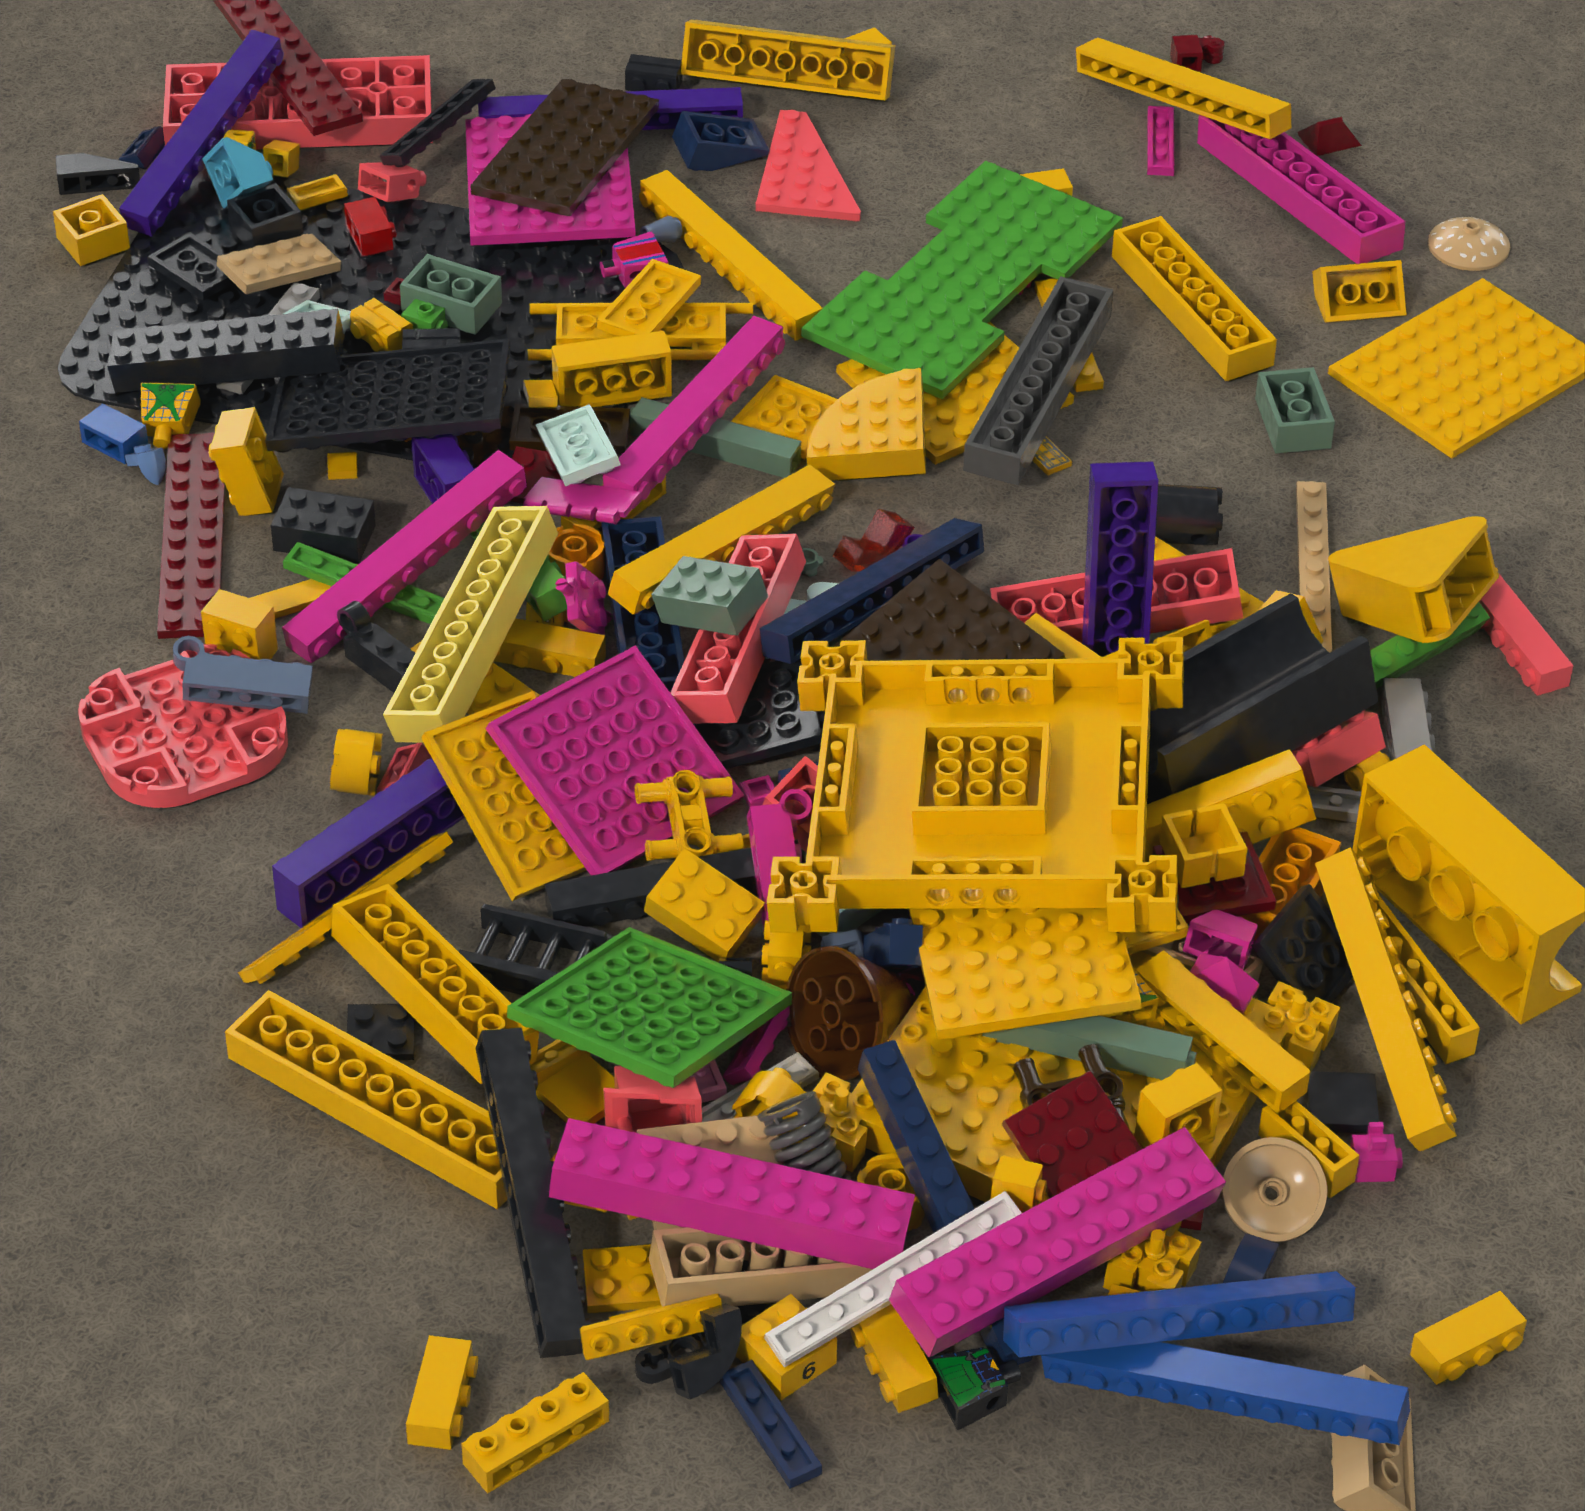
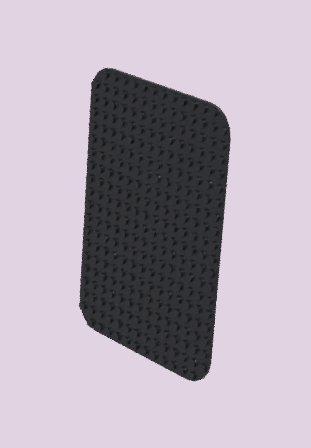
(528, 271)

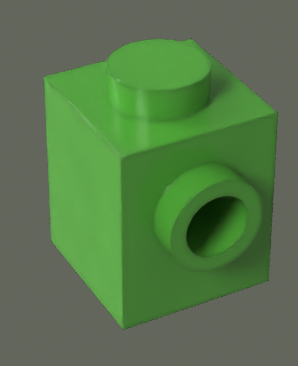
(425, 315)

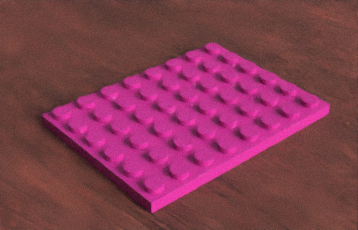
(601, 215)

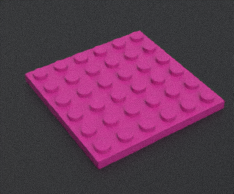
(591, 745)

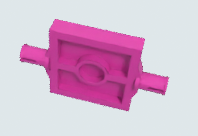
(584, 599)

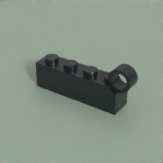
(373, 647)

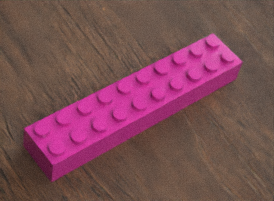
(1307, 190)
(730, 1195)
(1056, 1241)

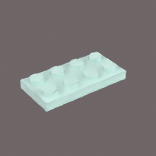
(578, 445)

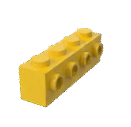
(535, 1432)

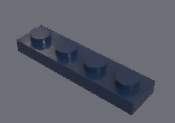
(771, 1424)

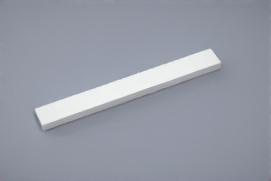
(872, 1290)

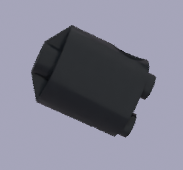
(1189, 514)

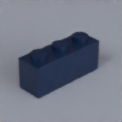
(895, 945)

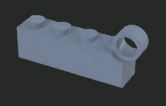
(242, 680)

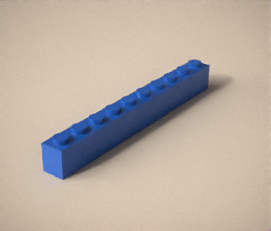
(1178, 1313)
(1240, 1387)

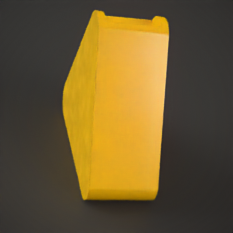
(1416, 580)

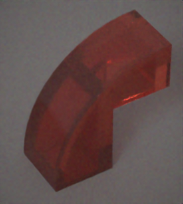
(881, 538)

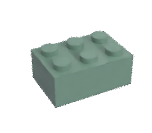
(463, 291)
(1294, 410)
(710, 595)

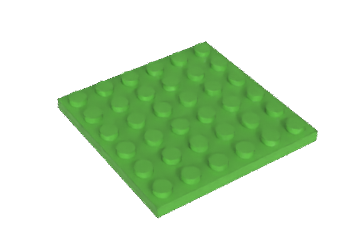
(650, 1006)

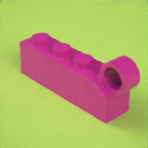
(772, 836)

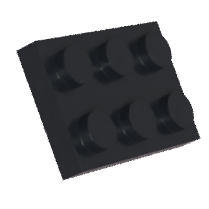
(191, 265)

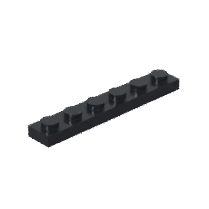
(437, 122)

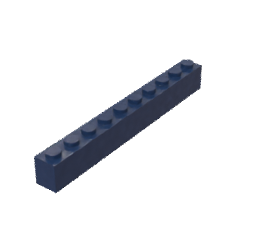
(866, 591)
(922, 1155)

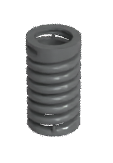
(809, 1113)

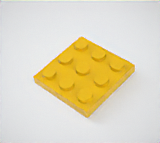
(785, 410)

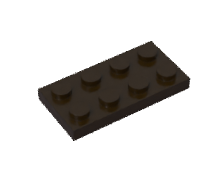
(525, 433)

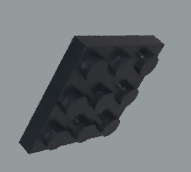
(1305, 947)

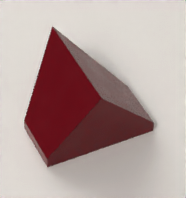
(1328, 137)

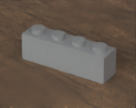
(1405, 716)

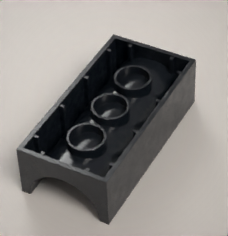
(1254, 696)

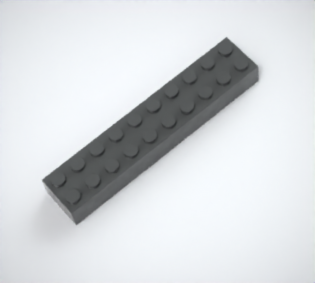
(1038, 381)

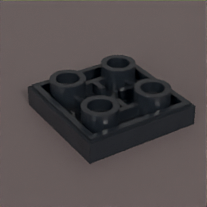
(1343, 1100)

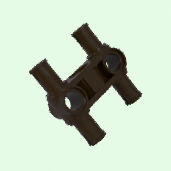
(1092, 1061)

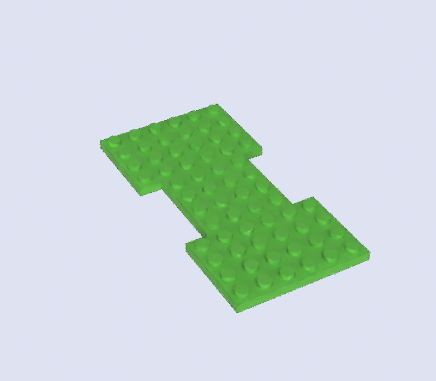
(938, 305)

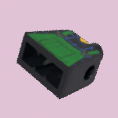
(972, 1384)

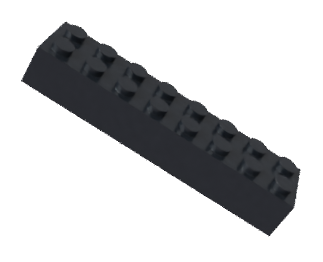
(227, 350)

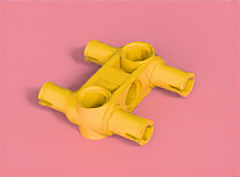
(688, 815)

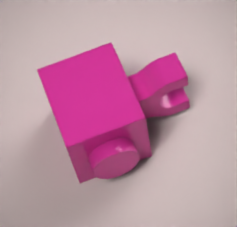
(1378, 1155)

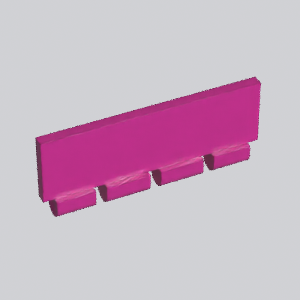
(582, 500)

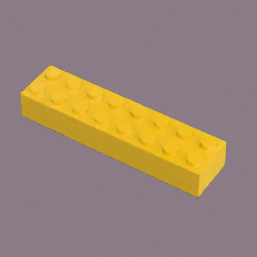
(787, 59)
(1194, 298)
(423, 973)

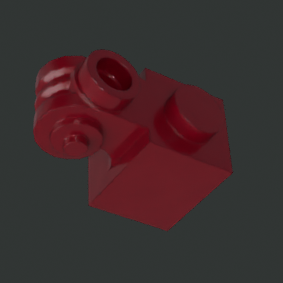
(1191, 50)

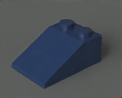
(717, 140)

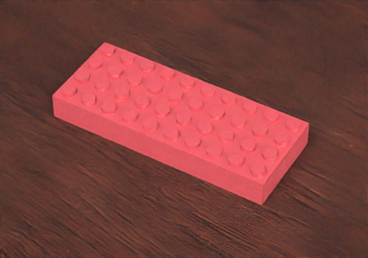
(387, 90)

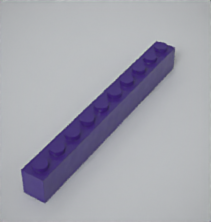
(671, 104)
(200, 131)

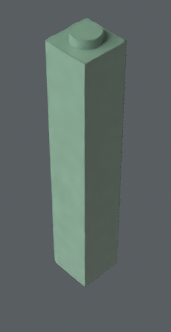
(731, 442)
(1121, 1044)

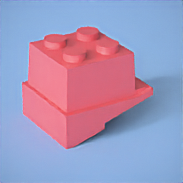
(646, 1103)

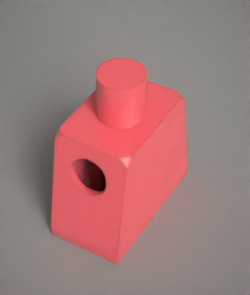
(401, 182)

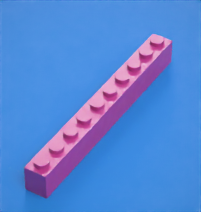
(697, 407)
(406, 554)

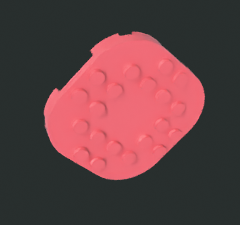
(175, 749)

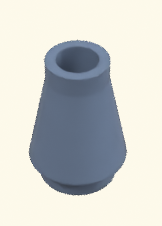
(665, 229)

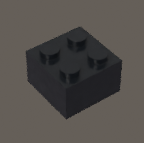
(264, 216)

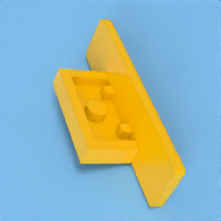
(645, 1327)

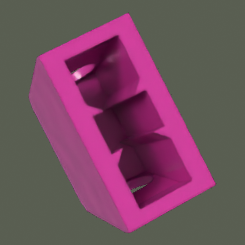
(1222, 936)

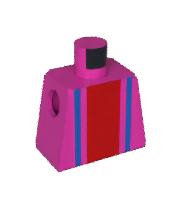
(631, 257)

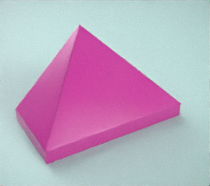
(1226, 979)

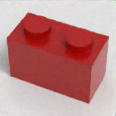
(369, 226)

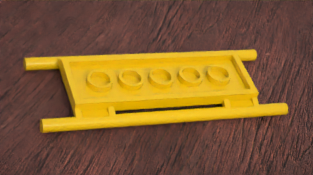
(692, 326)

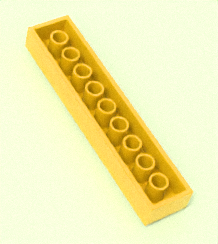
(370, 1093)

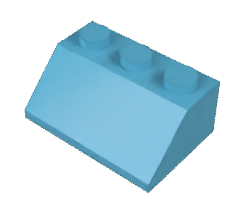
(236, 169)

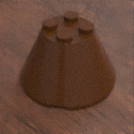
(843, 1008)

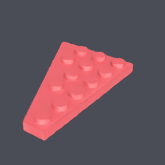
(802, 174)

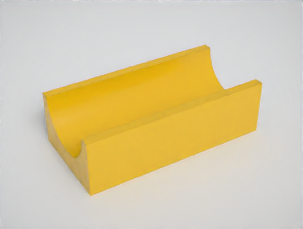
(1470, 881)

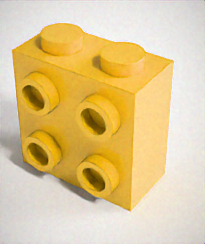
(782, 954)

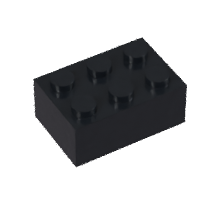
(325, 522)

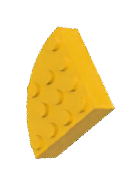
(873, 430)

